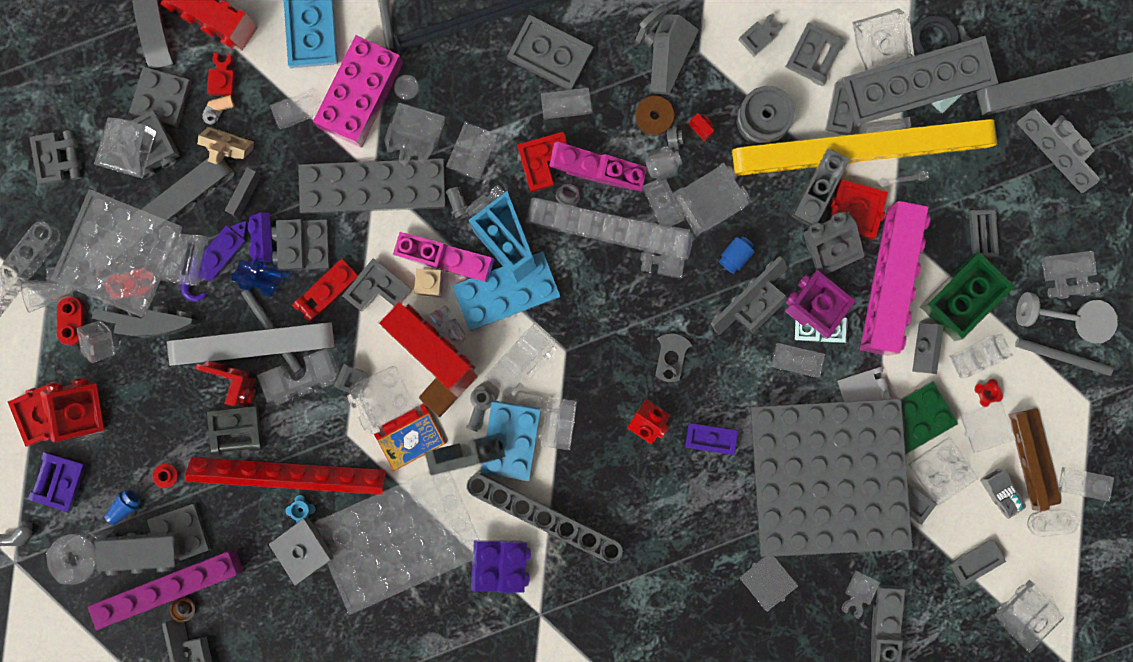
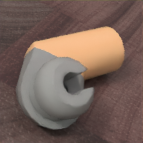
(215, 107)

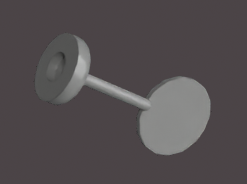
(1094, 320)

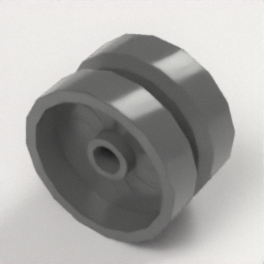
(773, 104)

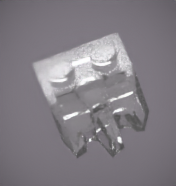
(413, 133)

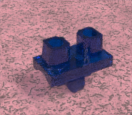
(257, 276)

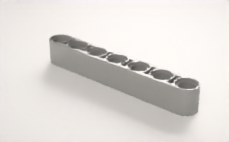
(250, 344)

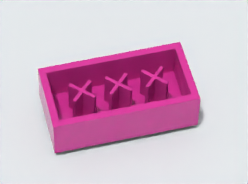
(358, 91)

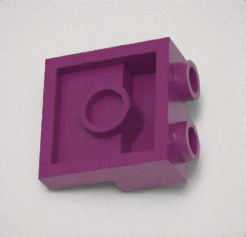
(819, 304)

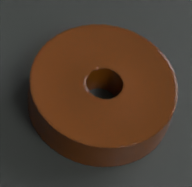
(662, 108)

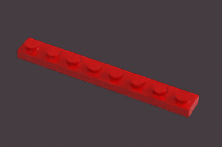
(286, 475)

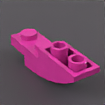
(597, 167)
(443, 257)

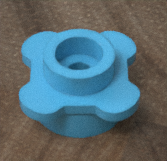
(300, 502)

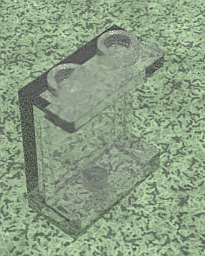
(711, 199)

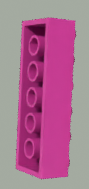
(894, 279)

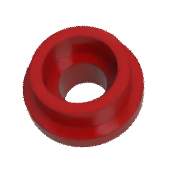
(172, 475)

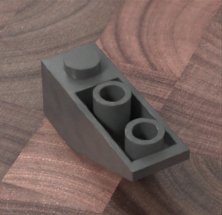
(670, 49)
(820, 188)

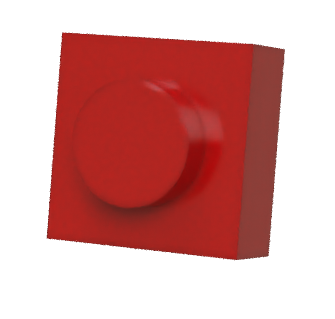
(702, 126)

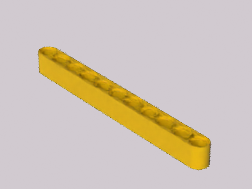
(866, 146)

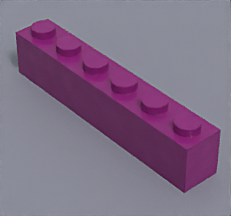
(165, 589)

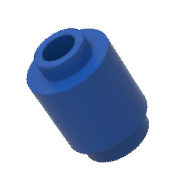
(736, 254)

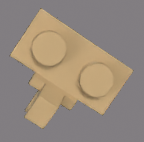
(224, 144)

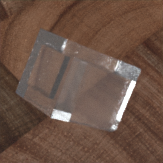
(96, 341)

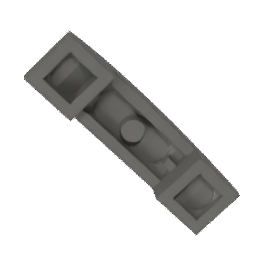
(152, 34)

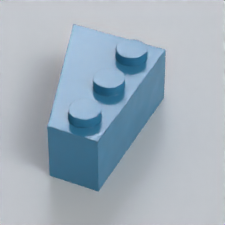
(503, 236)

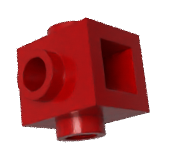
(649, 422)

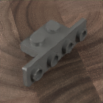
(1062, 146)
(756, 302)
(182, 649)

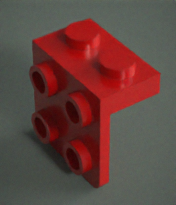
(241, 387)

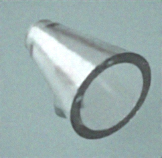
(43, 293)

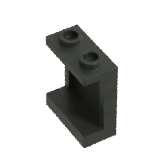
(451, 457)

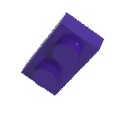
(260, 232)
(711, 439)

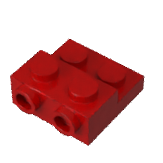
(72, 409)

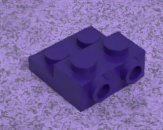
(500, 566)

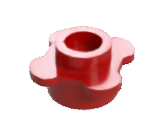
(992, 386)

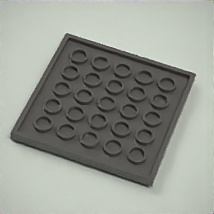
(831, 478)

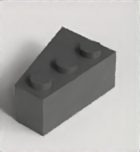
(137, 552)

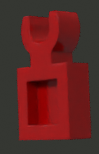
(221, 80)

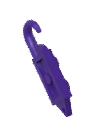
(218, 256)

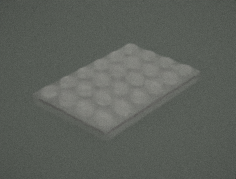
(397, 539)

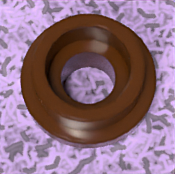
(188, 607)

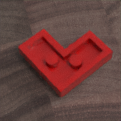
(535, 159)

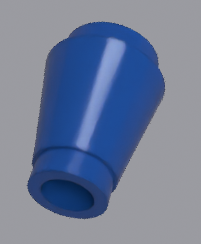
(123, 505)

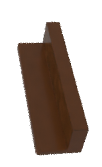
(1035, 459)

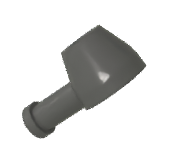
(479, 407)

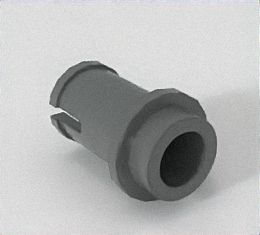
(457, 202)

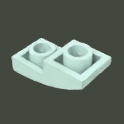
(808, 333)

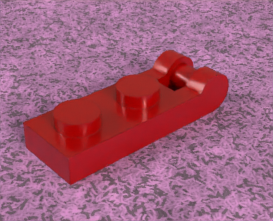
(326, 290)

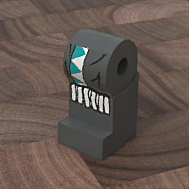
(1003, 492)

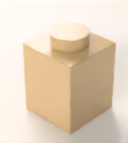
(429, 283)

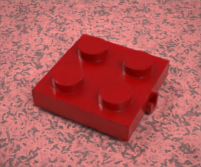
(863, 204)
(30, 416)

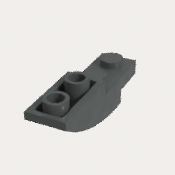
(153, 324)
(887, 623)

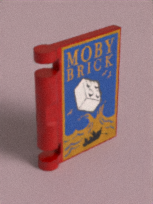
(409, 437)

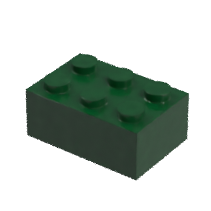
(967, 296)

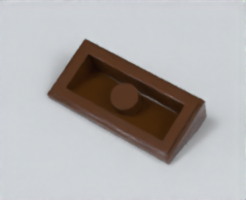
(437, 397)

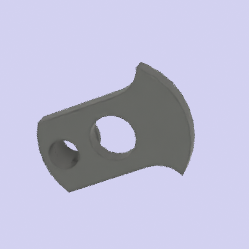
(650, 26)
(674, 343)

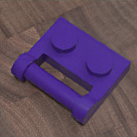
(63, 485)

